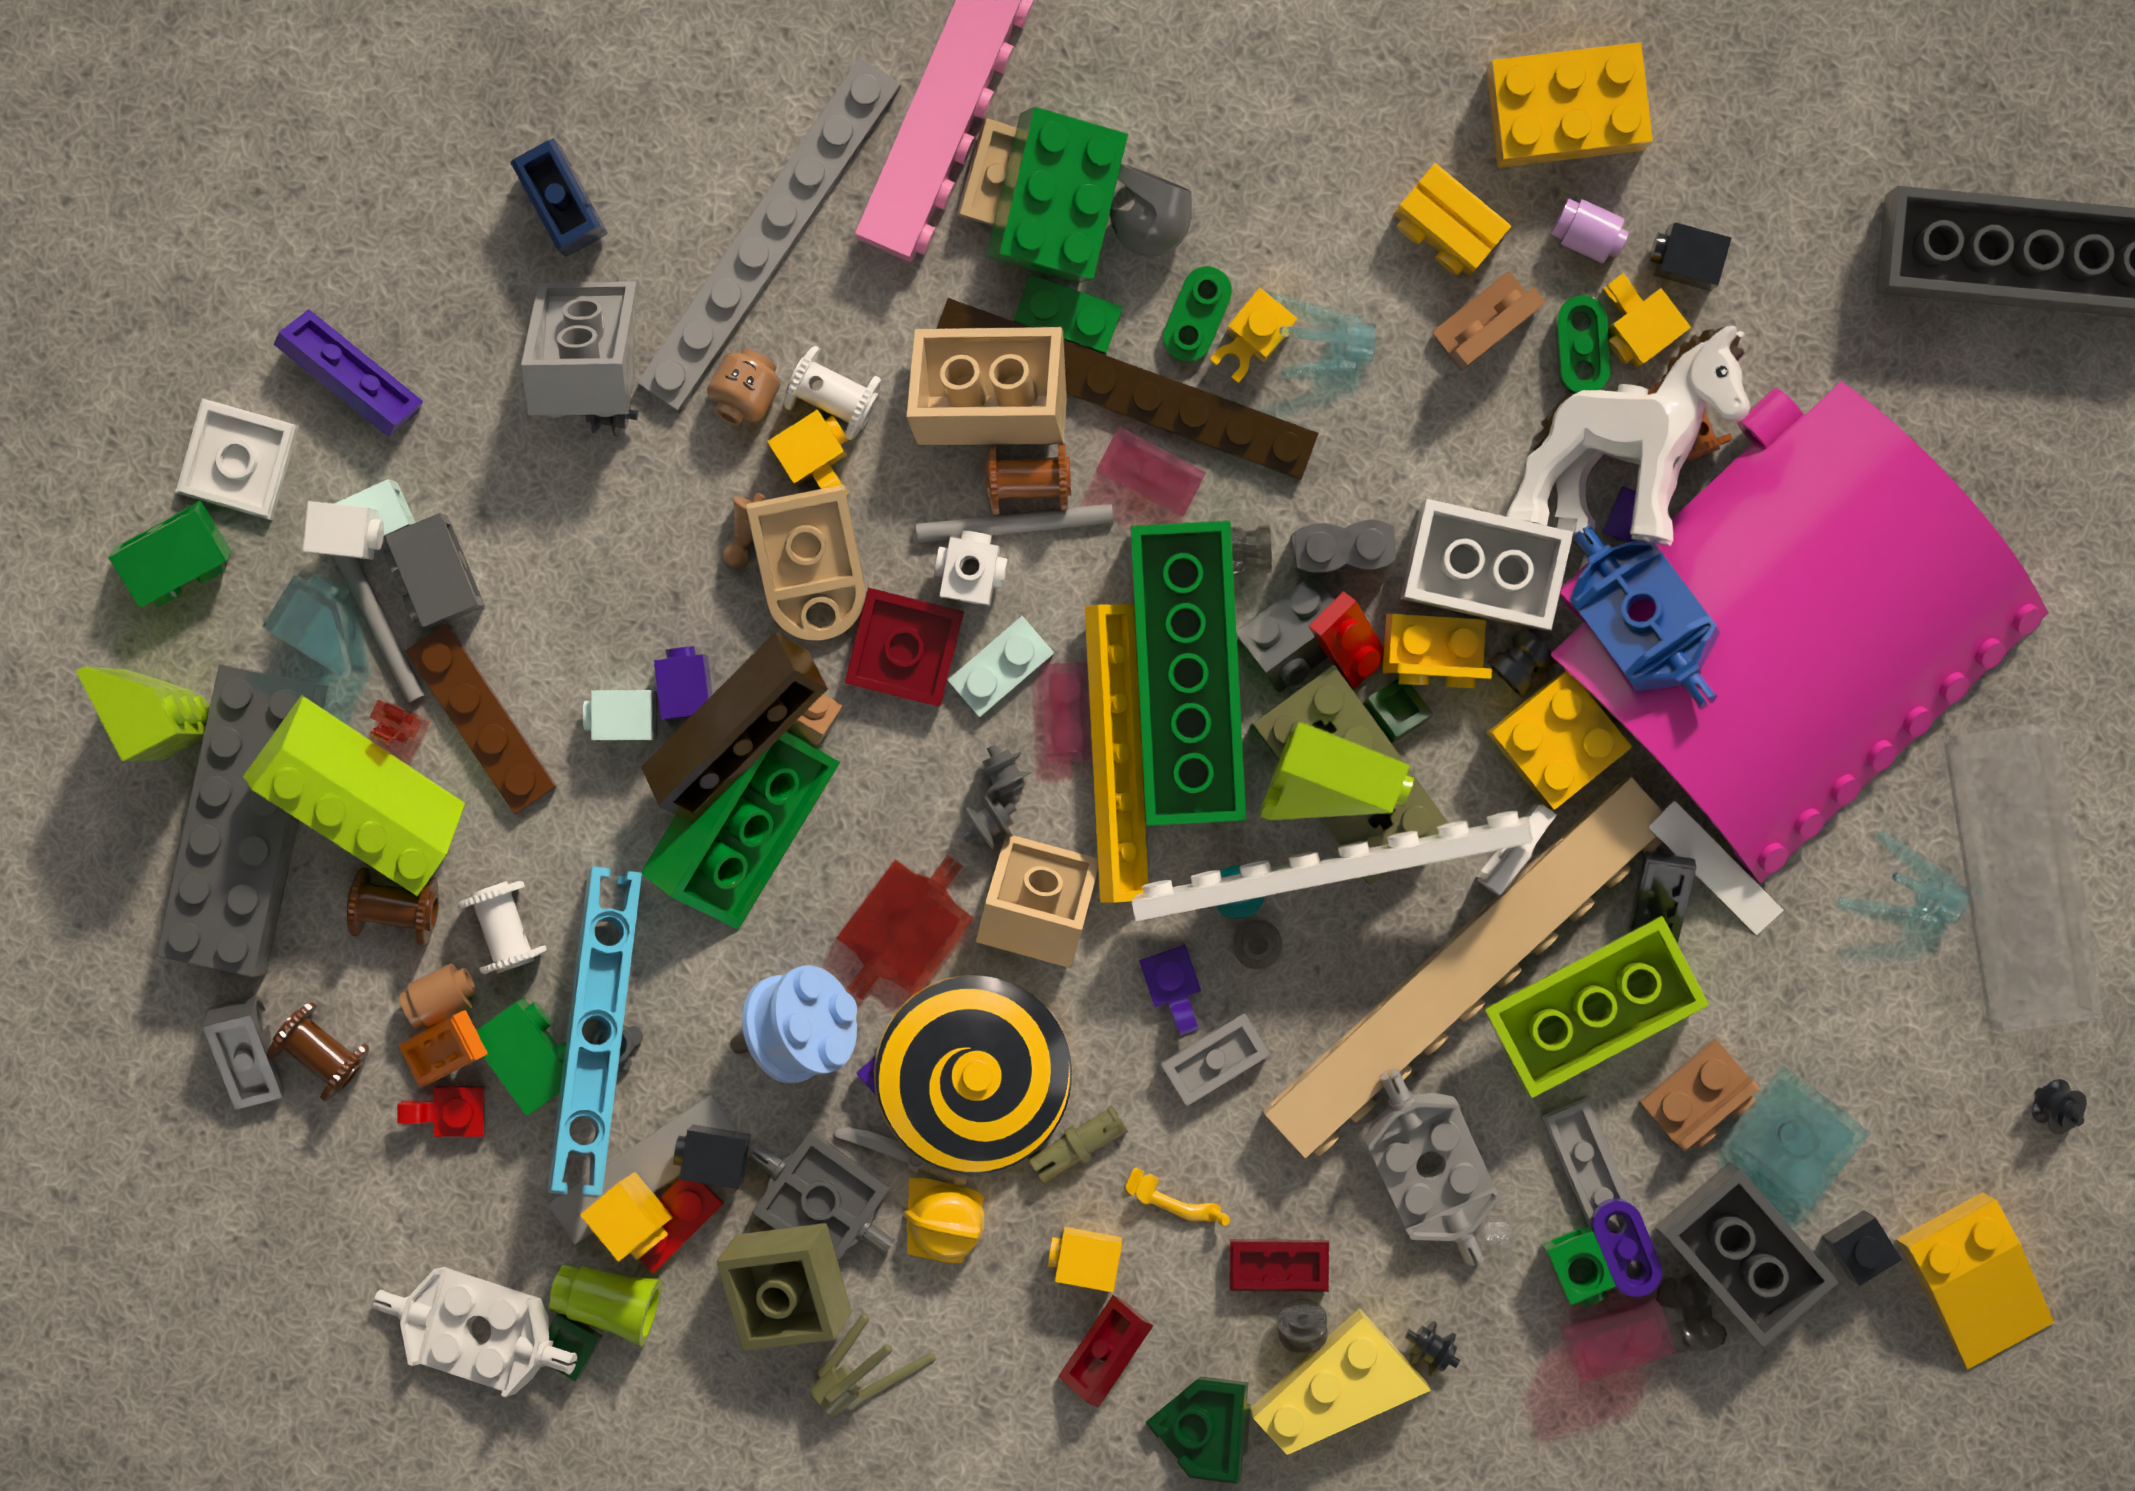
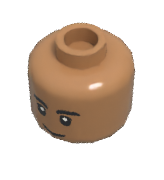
(743, 387)

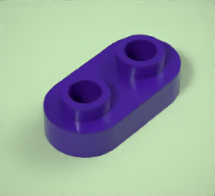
(1625, 1246)

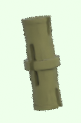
(1078, 1144)

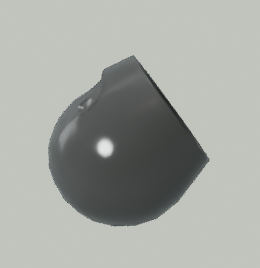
(1158, 216)

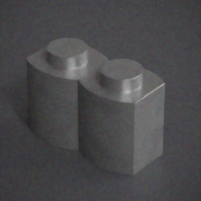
(1328, 547)

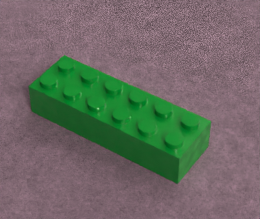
(1188, 673)

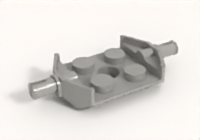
(1439, 1203)

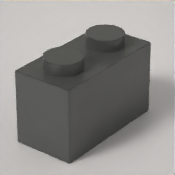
(432, 571)

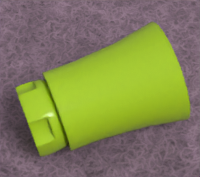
(607, 1301)

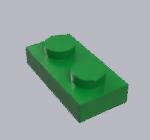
(1083, 317)

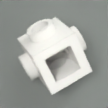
(976, 587)

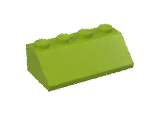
(356, 795)
(1595, 1007)

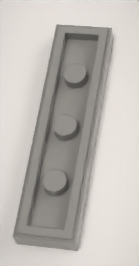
(649, 1159)
(1588, 1163)

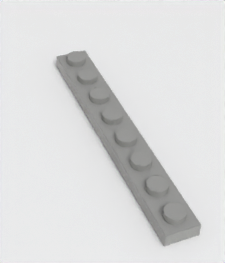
(769, 233)

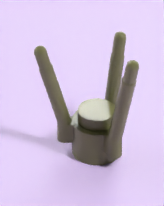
(840, 1387)

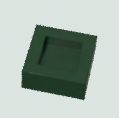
(1397, 710)
(574, 1338)

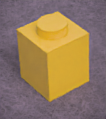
(1085, 1259)

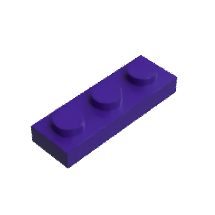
(348, 372)

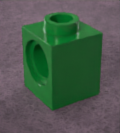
(1567, 1248)

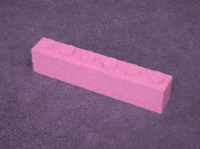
(939, 124)

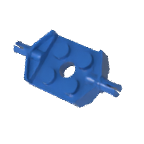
(1653, 652)

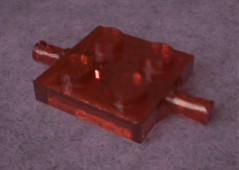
(905, 927)

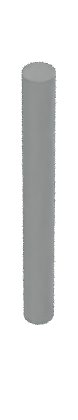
(1016, 523)
(380, 628)

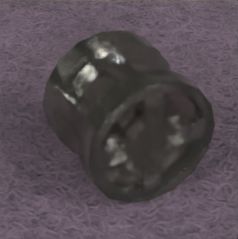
(1251, 550)

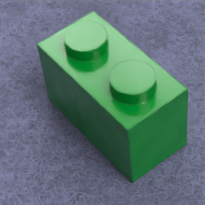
(170, 556)
(524, 1054)

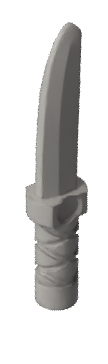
(895, 1149)

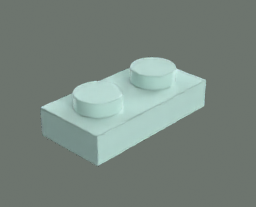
(1001, 666)

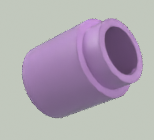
(1590, 230)

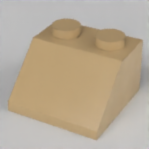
(1038, 900)

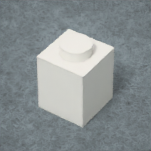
(342, 530)

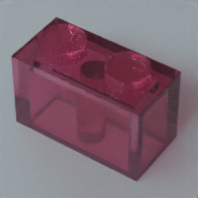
(1617, 1339)

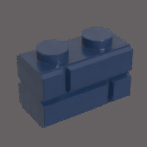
(559, 197)

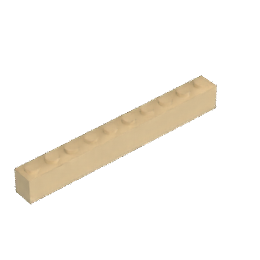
(1466, 967)

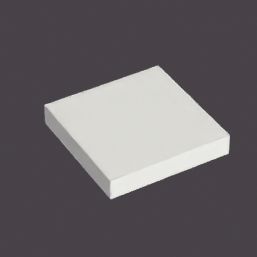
(237, 459)

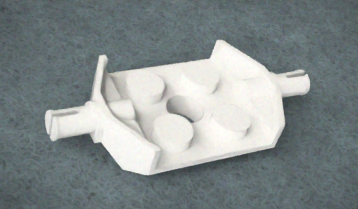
(440, 1334)

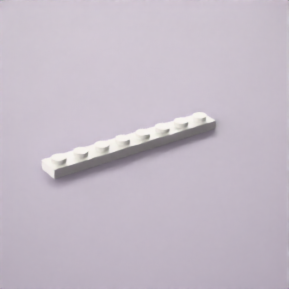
(1353, 861)

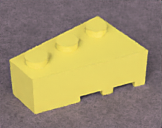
(1338, 1386)

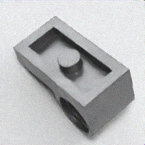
(240, 1050)

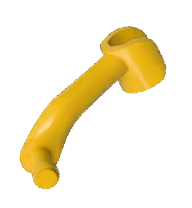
(1146, 1192)

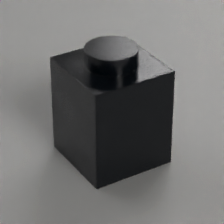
(1690, 256)
(712, 1156)
(1862, 1247)

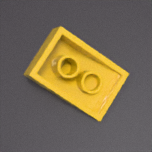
(1977, 1279)

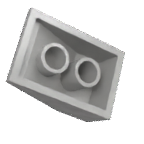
(580, 349)

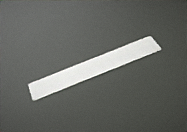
(1716, 867)

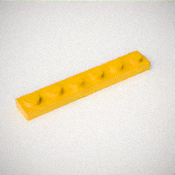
(1116, 751)

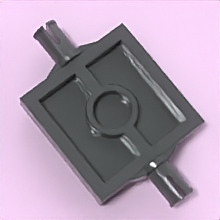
(822, 1187)

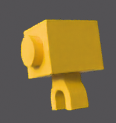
(1645, 324)
(1255, 332)
(811, 449)

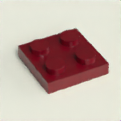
(904, 647)

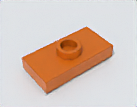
(442, 1049)

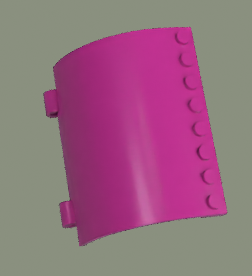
(1846, 612)

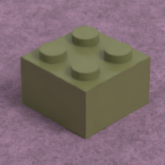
(784, 1287)

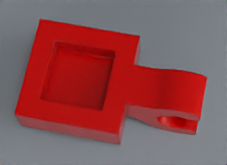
(455, 1111)

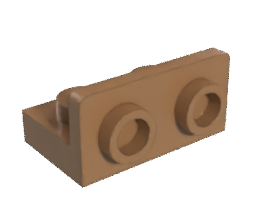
(1487, 320)
(1700, 1096)

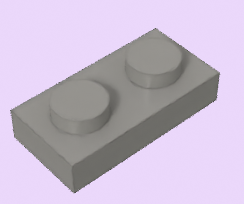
(1215, 1058)

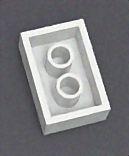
(1486, 565)

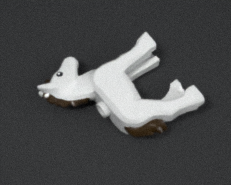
(1634, 428)

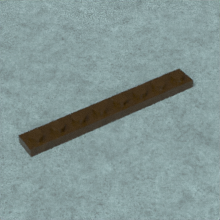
(1165, 402)

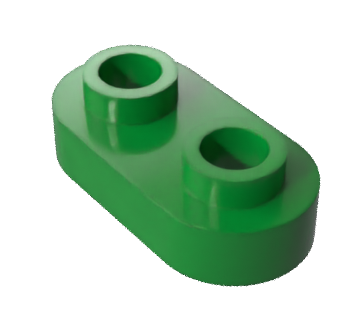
(1197, 313)
(1582, 346)

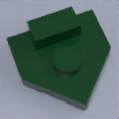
(1207, 1428)

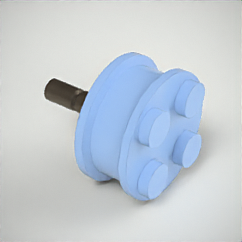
(798, 1024)

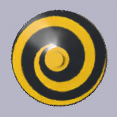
(972, 1074)

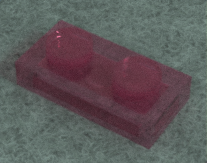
(1150, 472)
(1066, 712)

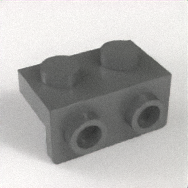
(1281, 634)

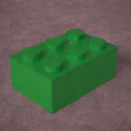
(1056, 195)

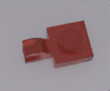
(397, 723)

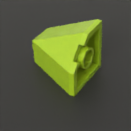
(1332, 778)

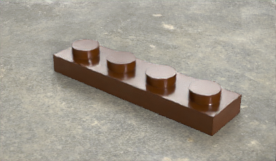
(481, 718)

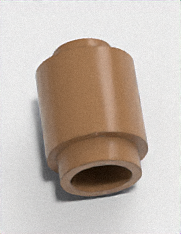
(438, 996)

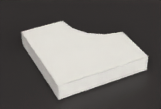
(1509, 861)

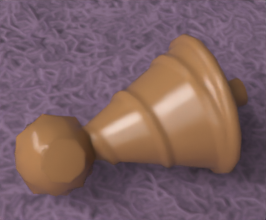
(736, 554)

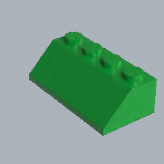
(742, 837)

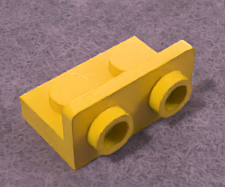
(1435, 647)

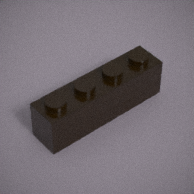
(734, 727)

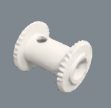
(837, 396)
(502, 927)

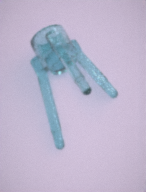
(1350, 339)
(1938, 896)

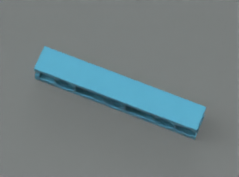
(597, 994)

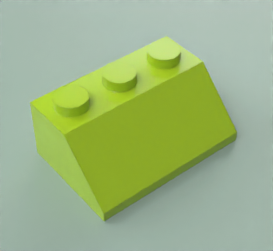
(144, 714)

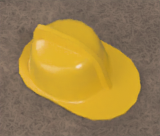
(942, 1220)

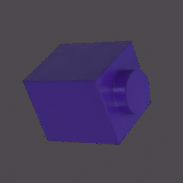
(682, 682)

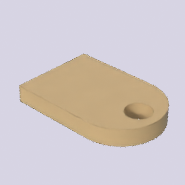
(808, 558)

